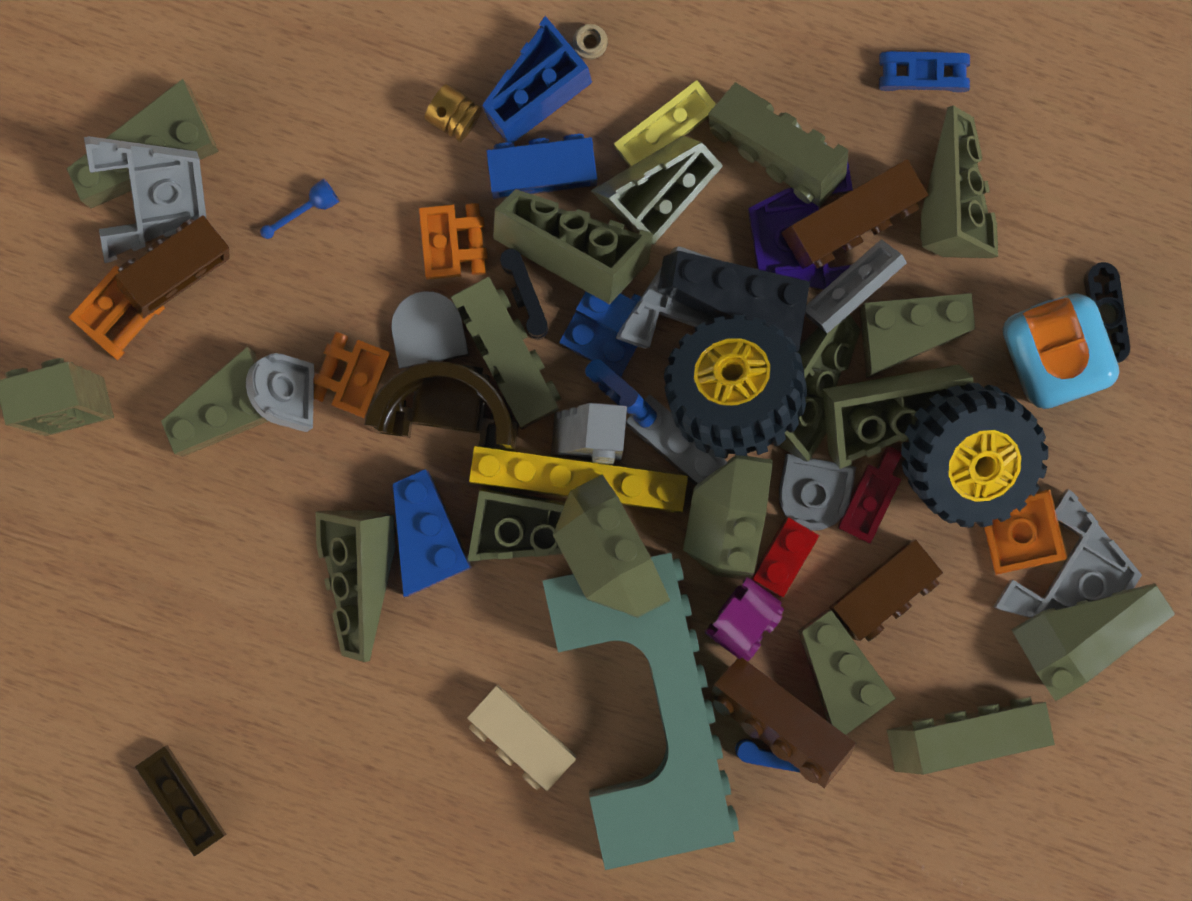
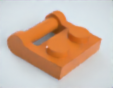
(103, 309)

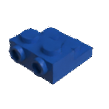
(595, 330)

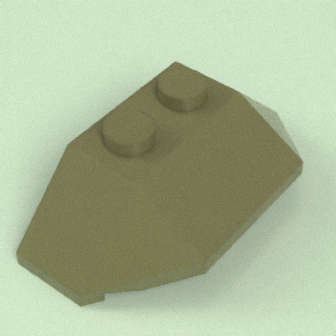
(729, 517)
(607, 551)

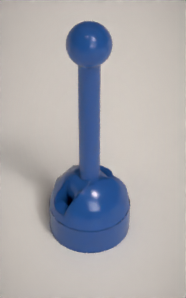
(320, 196)

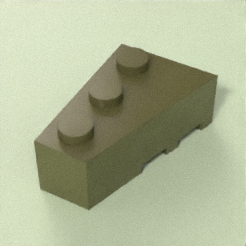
(843, 675)

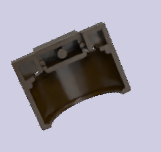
(443, 398)

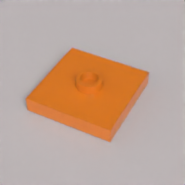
(1028, 537)

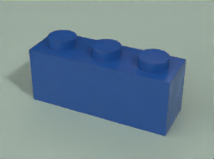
(542, 166)

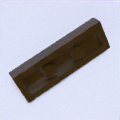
(180, 800)

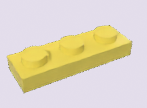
(666, 124)

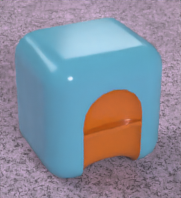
(1061, 350)

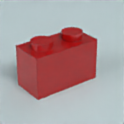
(784, 557)

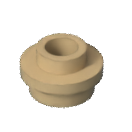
(590, 31)

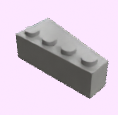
(590, 432)

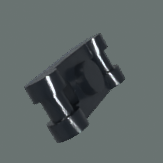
(524, 293)

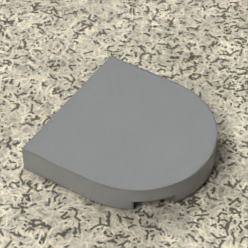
(427, 329)
(282, 390)
(815, 491)

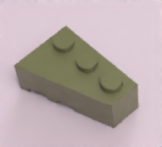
(660, 186)
(910, 327)
(215, 409)

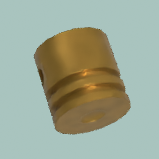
(452, 113)

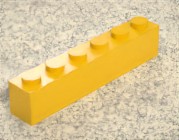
(560, 476)

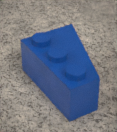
(537, 84)
(426, 535)

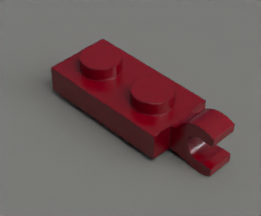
(871, 498)

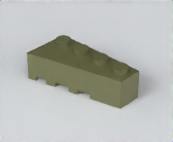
(167, 122)
(779, 144)
(505, 352)

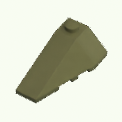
(956, 211)
(823, 360)
(359, 562)
(1084, 639)

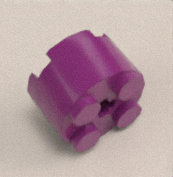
(745, 618)

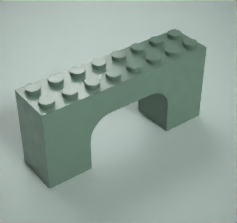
(684, 799)

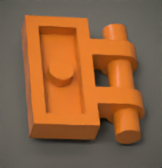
(441, 244)
(360, 378)

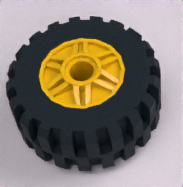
(735, 386)
(974, 455)

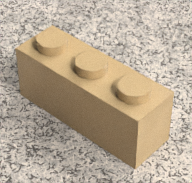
(521, 739)

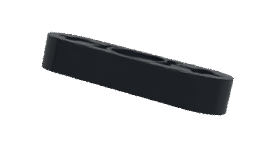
(1114, 285)

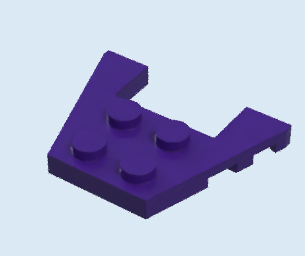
(771, 250)

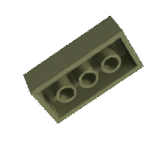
(54, 398)

